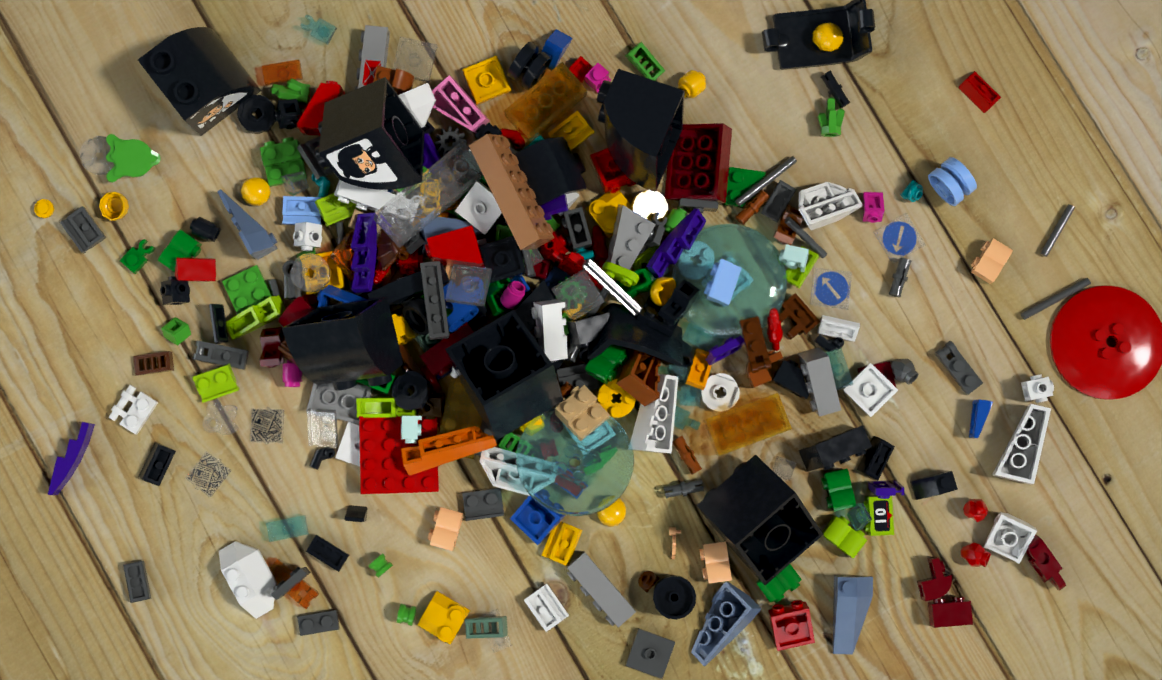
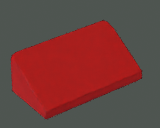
(979, 92)
(195, 269)

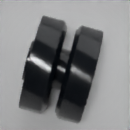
(529, 65)
(674, 585)

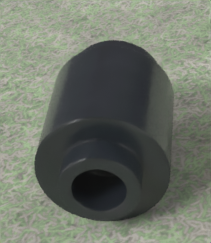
(205, 229)

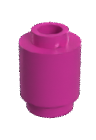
(512, 295)
(291, 375)

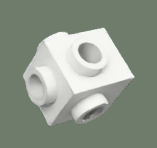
(307, 236)
(1037, 388)

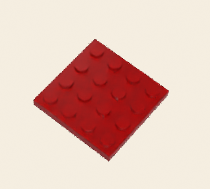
(382, 458)

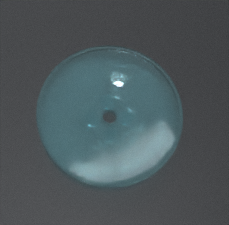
(758, 287)
(570, 490)

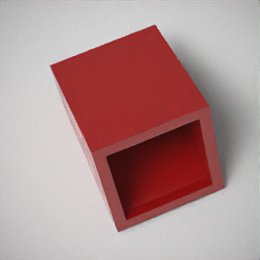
(314, 111)
(455, 248)

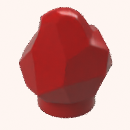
(975, 509)
(975, 555)

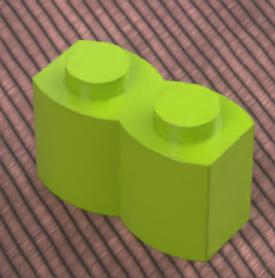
(843, 536)

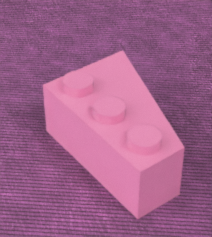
(457, 105)

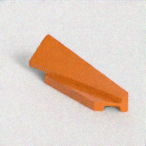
(445, 448)

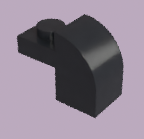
(680, 302)

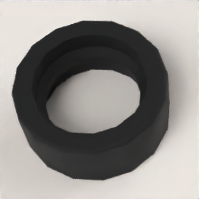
(415, 315)

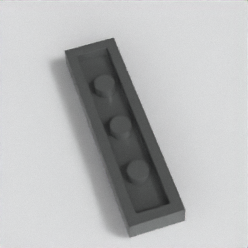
(434, 300)

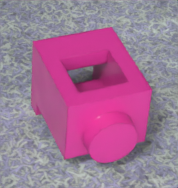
(596, 76)

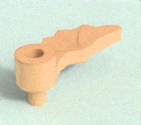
(672, 532)

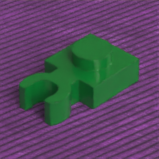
(135, 258)

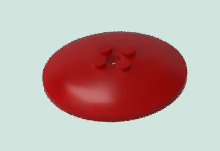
(1081, 346)

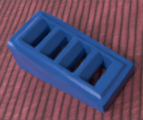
(978, 417)

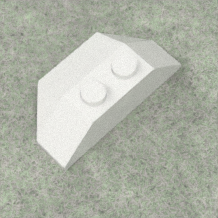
(419, 102)
(827, 204)
(502, 469)
(248, 577)

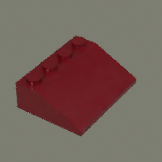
(700, 163)

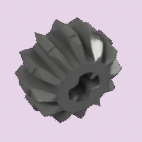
(443, 139)

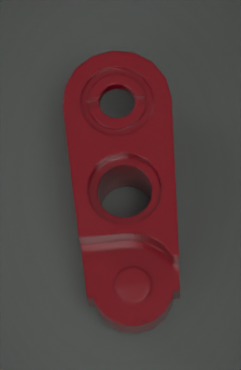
(1045, 563)

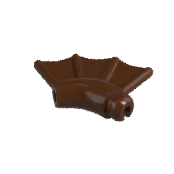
(388, 251)

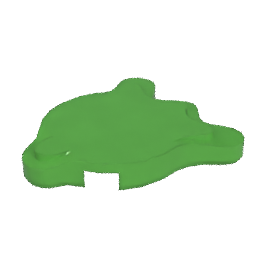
(130, 158)

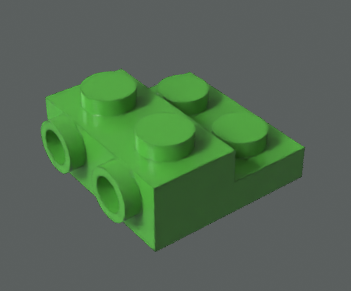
(281, 160)

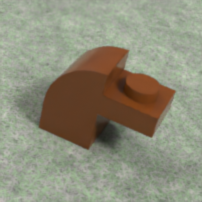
(399, 79)
(783, 232)
(763, 375)

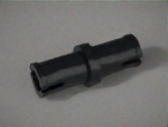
(835, 89)

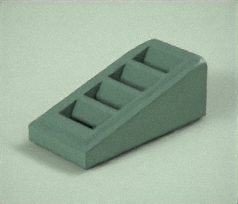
(503, 631)

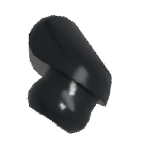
(321, 454)

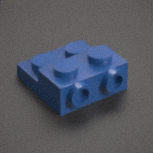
(535, 520)

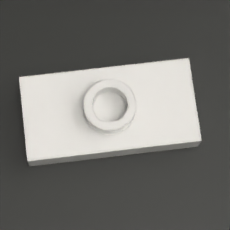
(838, 328)

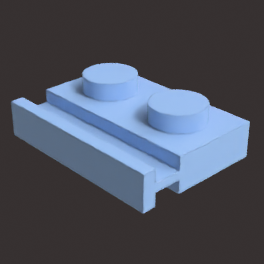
(300, 209)

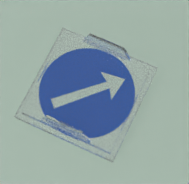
(899, 238)
(831, 288)

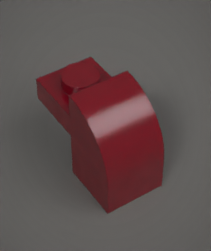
(298, 308)
(270, 340)
(938, 584)

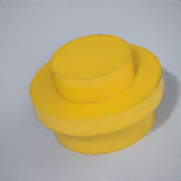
(44, 208)

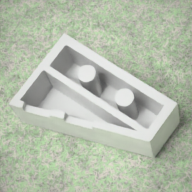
(550, 328)

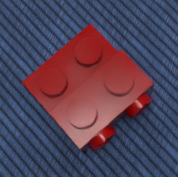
(608, 172)
(791, 625)

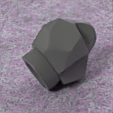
(904, 370)

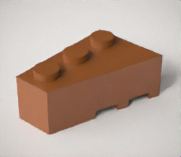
(640, 376)

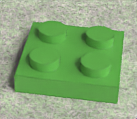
(247, 288)

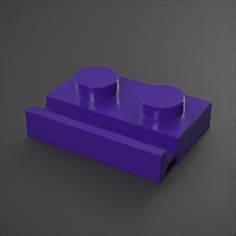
(885, 489)

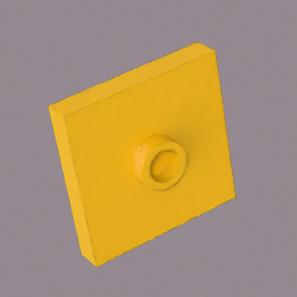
(486, 80)

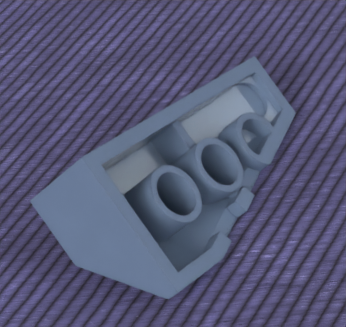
(442, 225)
(254, 236)
(850, 609)
(726, 619)

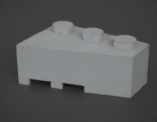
(628, 237)
(819, 381)

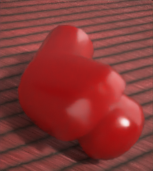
(515, 137)

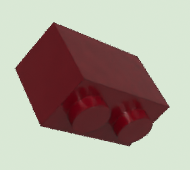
(950, 613)

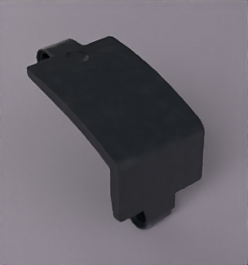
(794, 36)
(550, 170)
(626, 331)

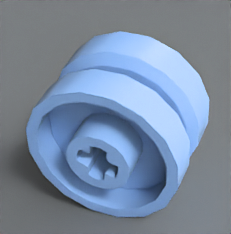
(952, 181)

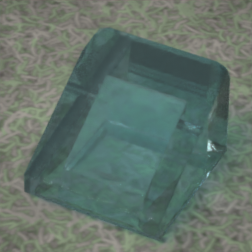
(679, 371)

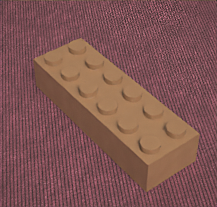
(511, 191)

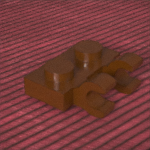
(800, 315)

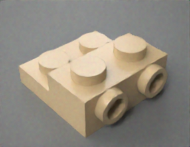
(581, 412)

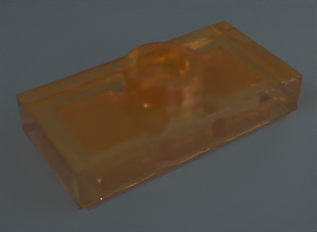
(282, 72)

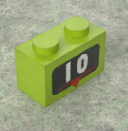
(882, 516)

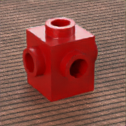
(558, 243)
(410, 265)

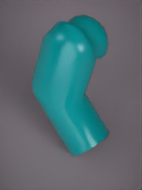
(324, 185)

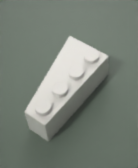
(363, 197)
(655, 421)
(1025, 447)

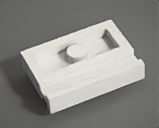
(546, 607)

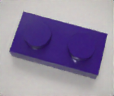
(730, 346)

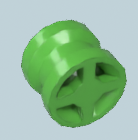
(380, 565)
(406, 614)

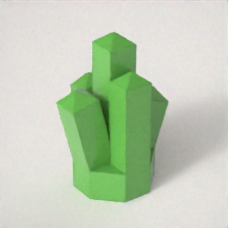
(292, 90)
(832, 121)

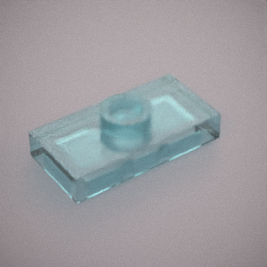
(700, 339)
(840, 369)
(287, 528)

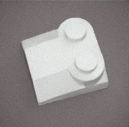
(1010, 536)

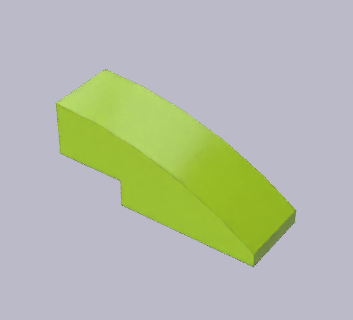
(255, 317)
(381, 407)

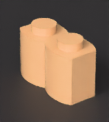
(991, 260)
(446, 528)
(716, 562)

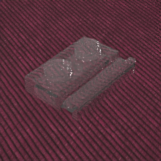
(322, 428)

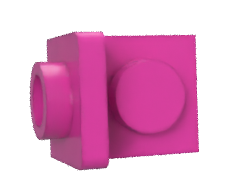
(873, 207)

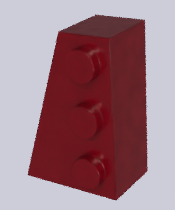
(437, 358)

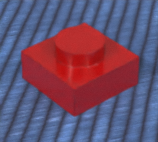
(580, 68)

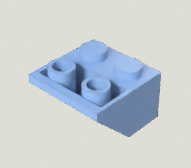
(723, 282)

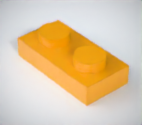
(699, 370)

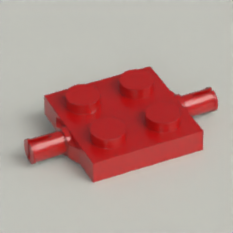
(572, 264)

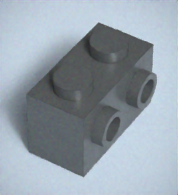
(578, 231)

